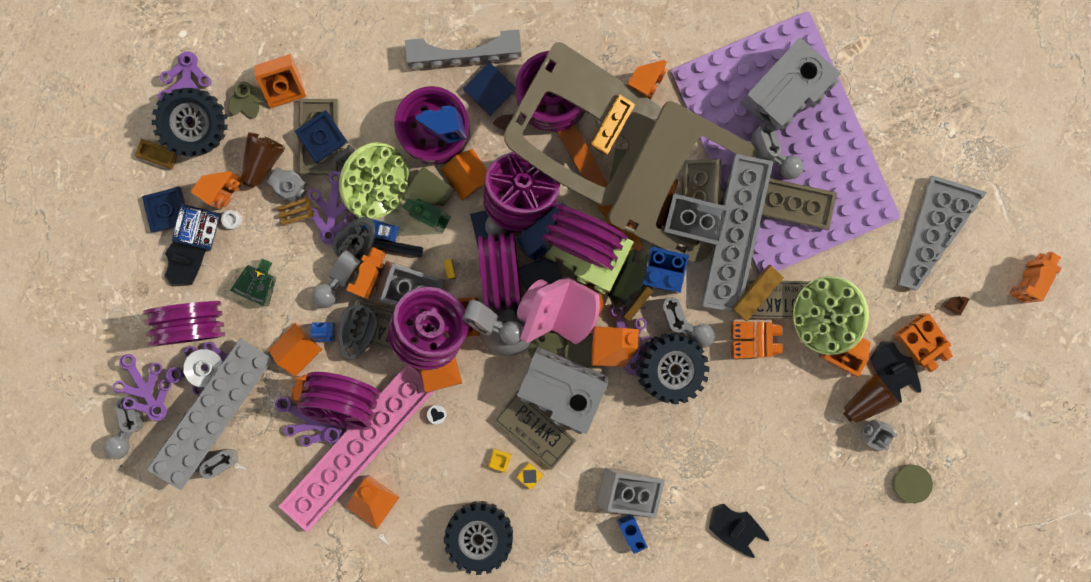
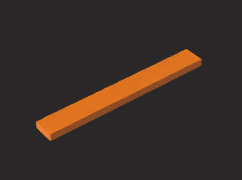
(589, 170)

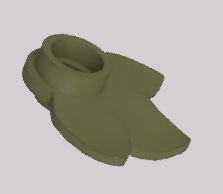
(248, 102)
(550, 343)

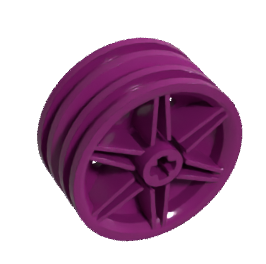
(551, 119)
(409, 138)
(522, 188)
(584, 237)
(499, 271)
(184, 323)
(427, 328)
(338, 400)

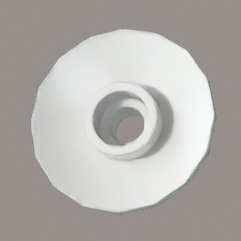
(193, 364)

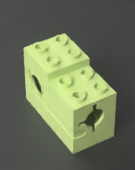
(589, 273)

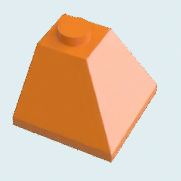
(613, 346)
(441, 377)
(372, 501)

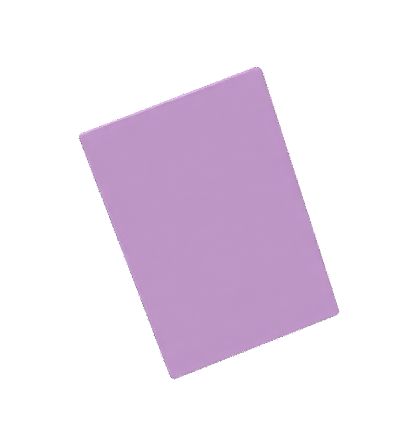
(823, 138)

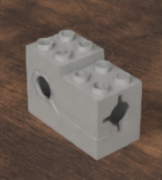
(791, 85)
(564, 388)

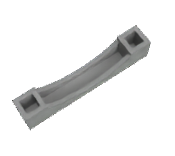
(504, 46)

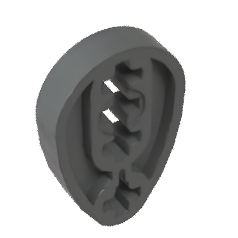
(349, 232)
(347, 324)

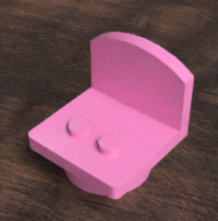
(561, 307)

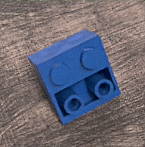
(444, 123)
(666, 270)

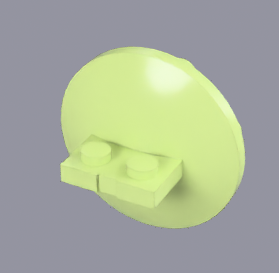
(373, 180)
(830, 315)

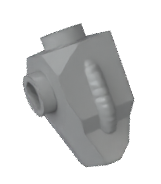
(287, 184)
(878, 435)

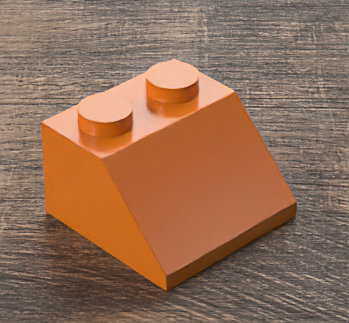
(279, 81)

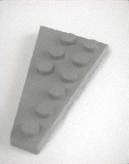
(939, 220)

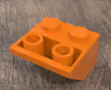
(646, 76)
(217, 188)
(852, 360)

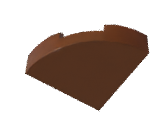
(503, 121)
(956, 304)

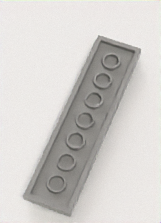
(733, 259)
(209, 414)

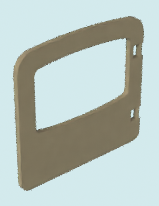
(593, 91)
(656, 169)

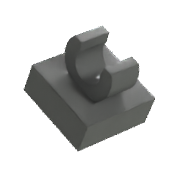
(343, 155)

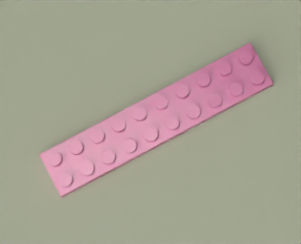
(355, 450)

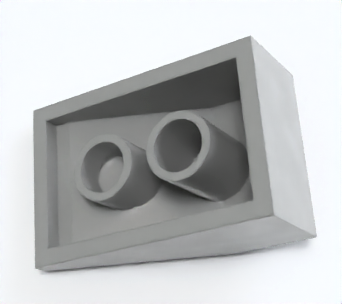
(697, 219)
(399, 280)
(629, 493)

